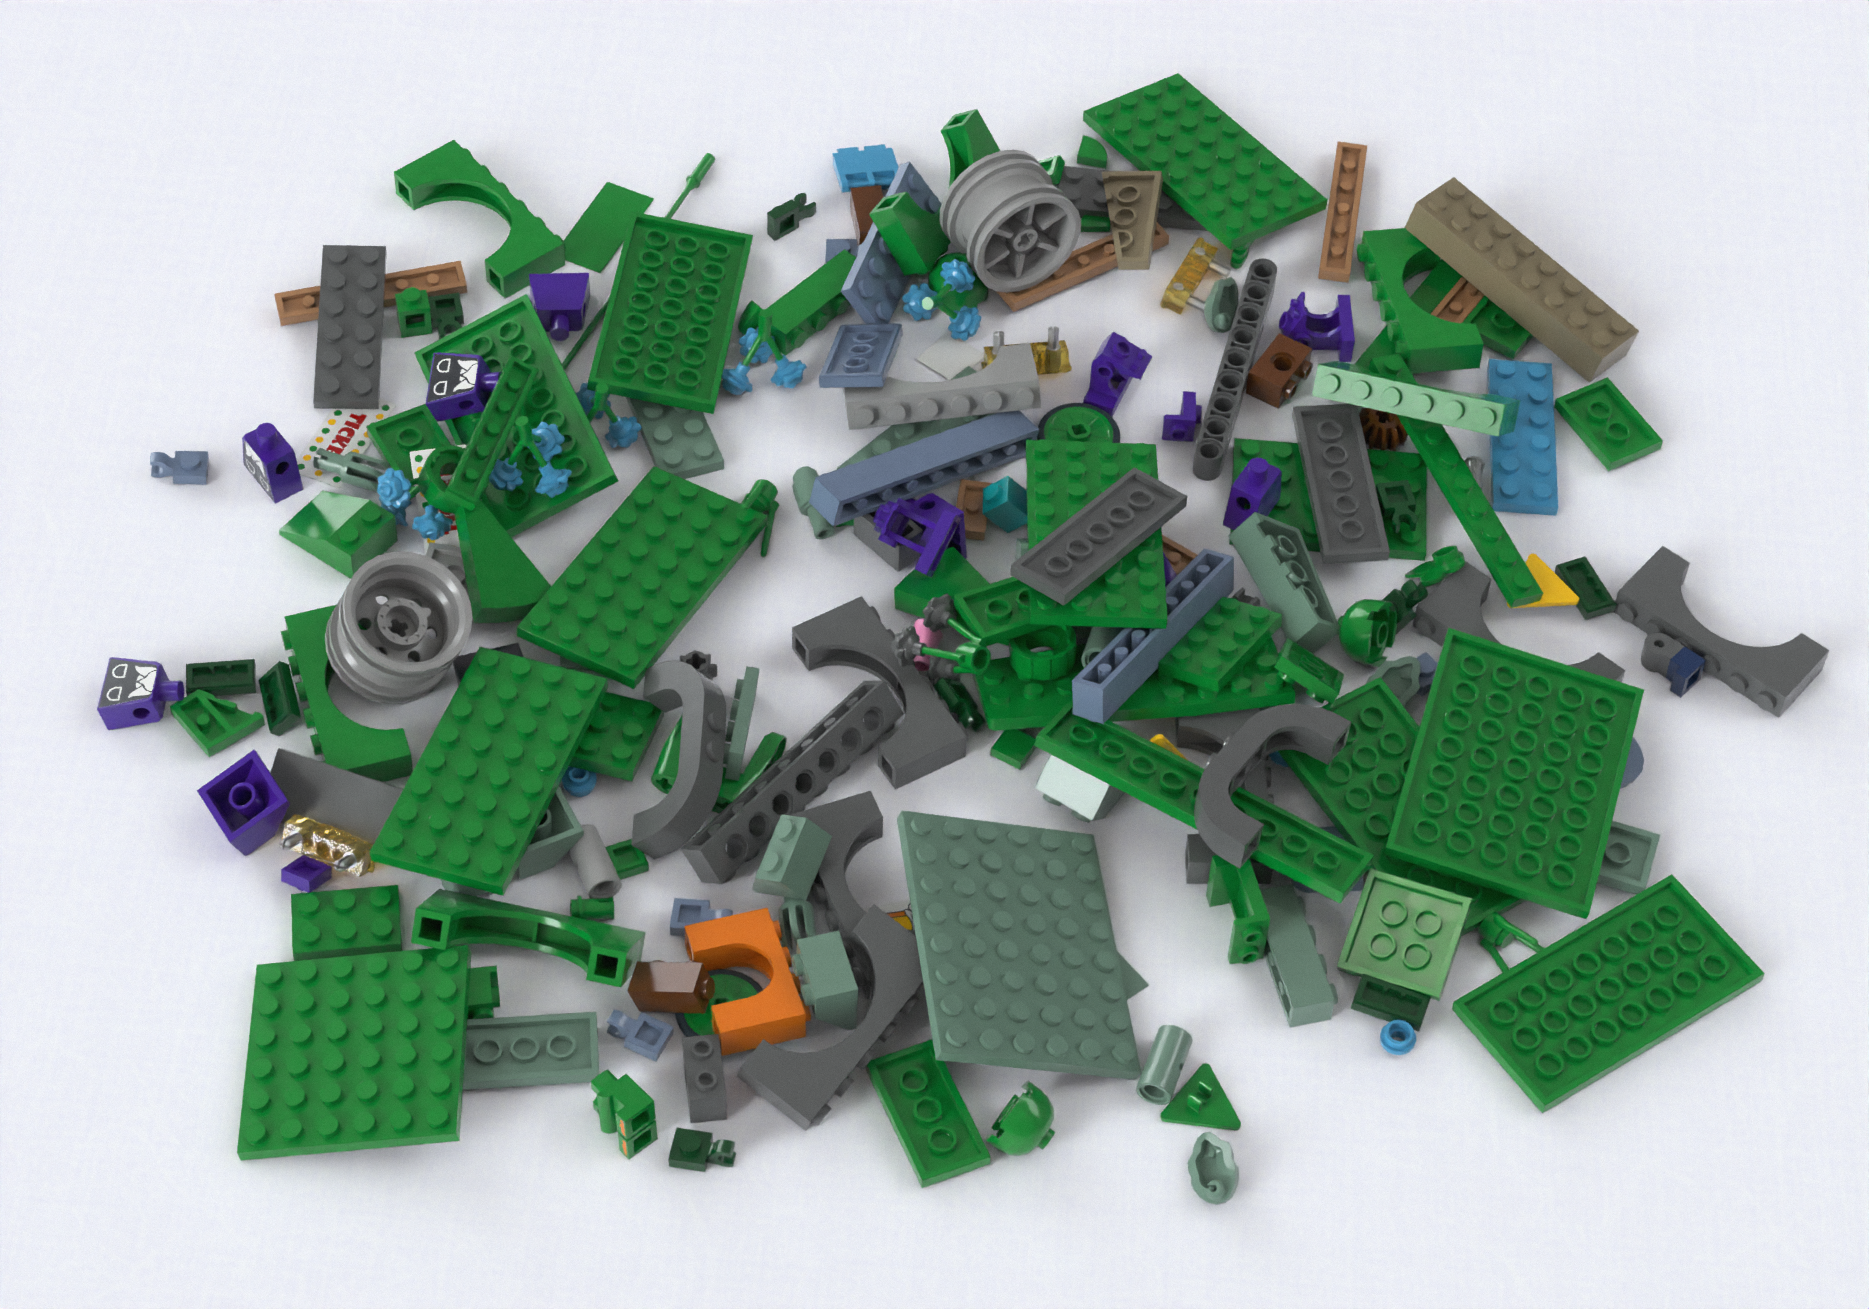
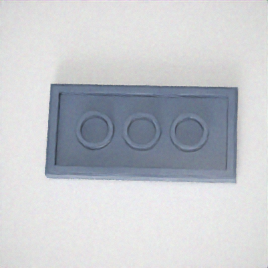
(861, 356)

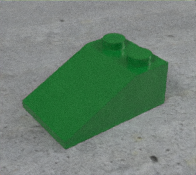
(342, 530)

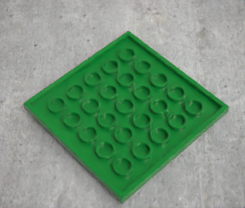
(356, 1053)

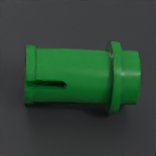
(592, 908)

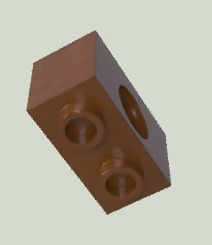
(1279, 371)

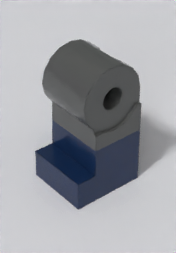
(1672, 661)

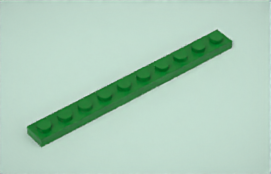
(1465, 497)

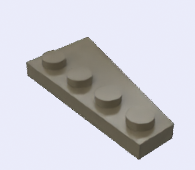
(1133, 214)

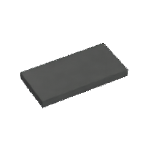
(334, 795)

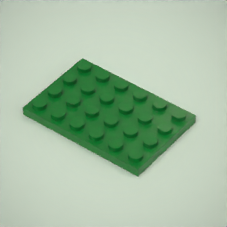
(1295, 505)

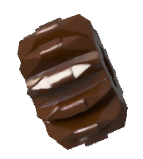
(1382, 429)

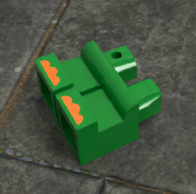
(625, 1110)

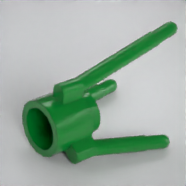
(762, 499)
(1500, 932)

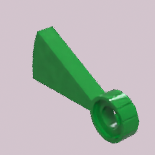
(497, 572)
(957, 576)

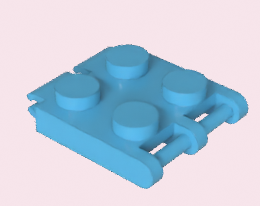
(864, 168)

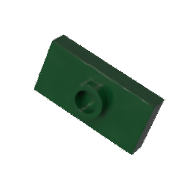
(1585, 583)
(222, 677)
(279, 698)
(1390, 1001)

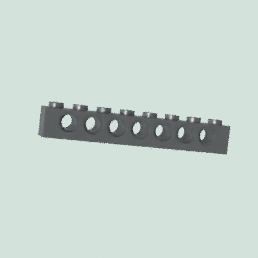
(799, 764)

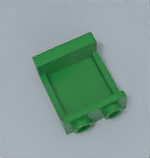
(1252, 921)

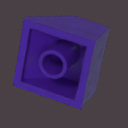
(246, 803)

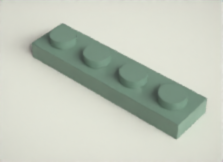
(738, 731)

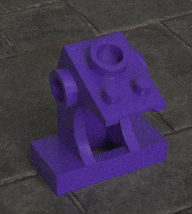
(1335, 325)
(1114, 361)
(892, 520)

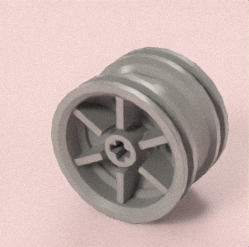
(1010, 221)
(419, 598)

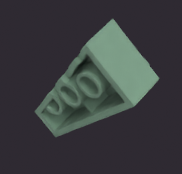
(1286, 579)

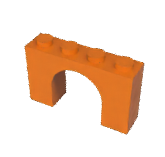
(750, 942)

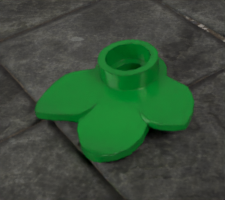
(1444, 562)

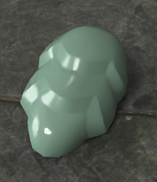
(1221, 305)
(1400, 677)
(1213, 1169)

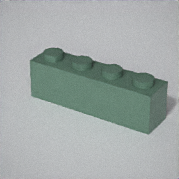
(1294, 960)

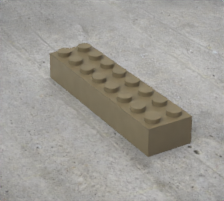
(1521, 279)

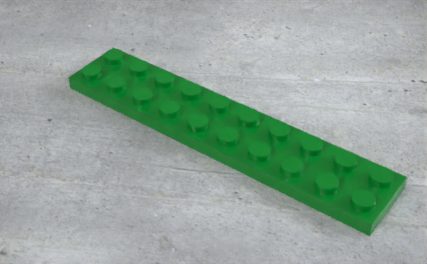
(1172, 786)

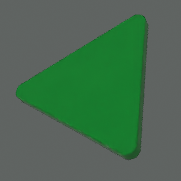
(1202, 1103)

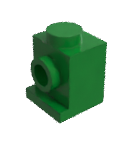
(413, 304)
(483, 992)

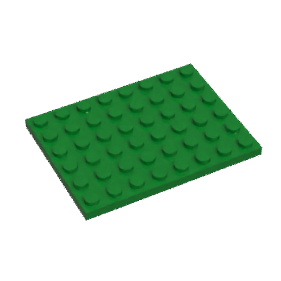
(1515, 773)

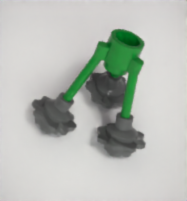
(968, 657)

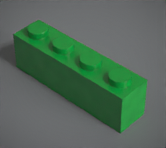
(811, 304)

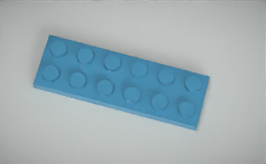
(1525, 459)

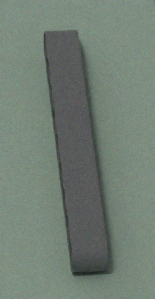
(1234, 370)

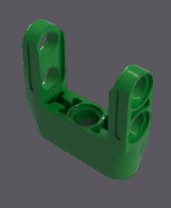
(765, 756)

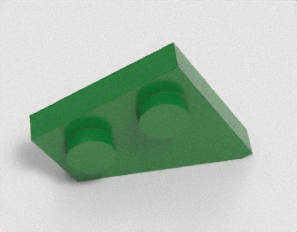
(213, 721)

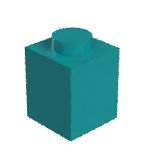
(1005, 504)

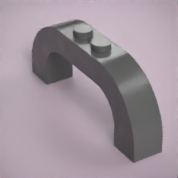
(1277, 728)
(700, 757)

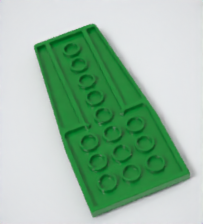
(1023, 703)

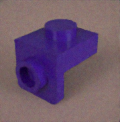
(1182, 426)

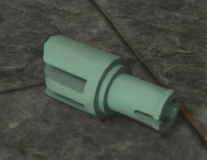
(349, 467)
(802, 489)
(796, 917)

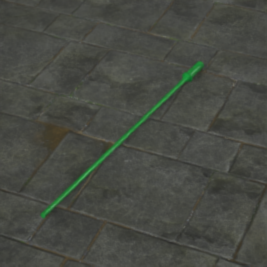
(693, 181)

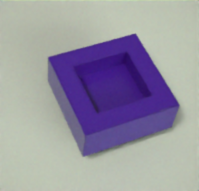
(306, 873)

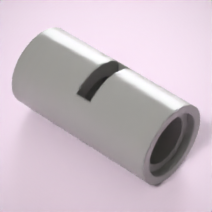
(595, 865)

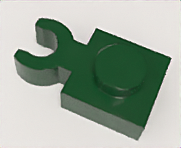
(446, 313)
(1397, 501)
(961, 702)

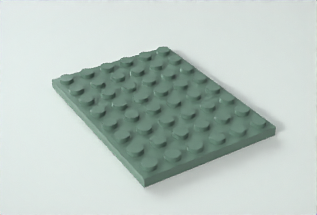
(1016, 947)

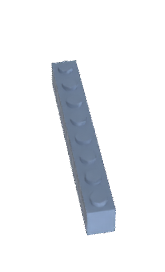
(921, 466)
(1136, 651)

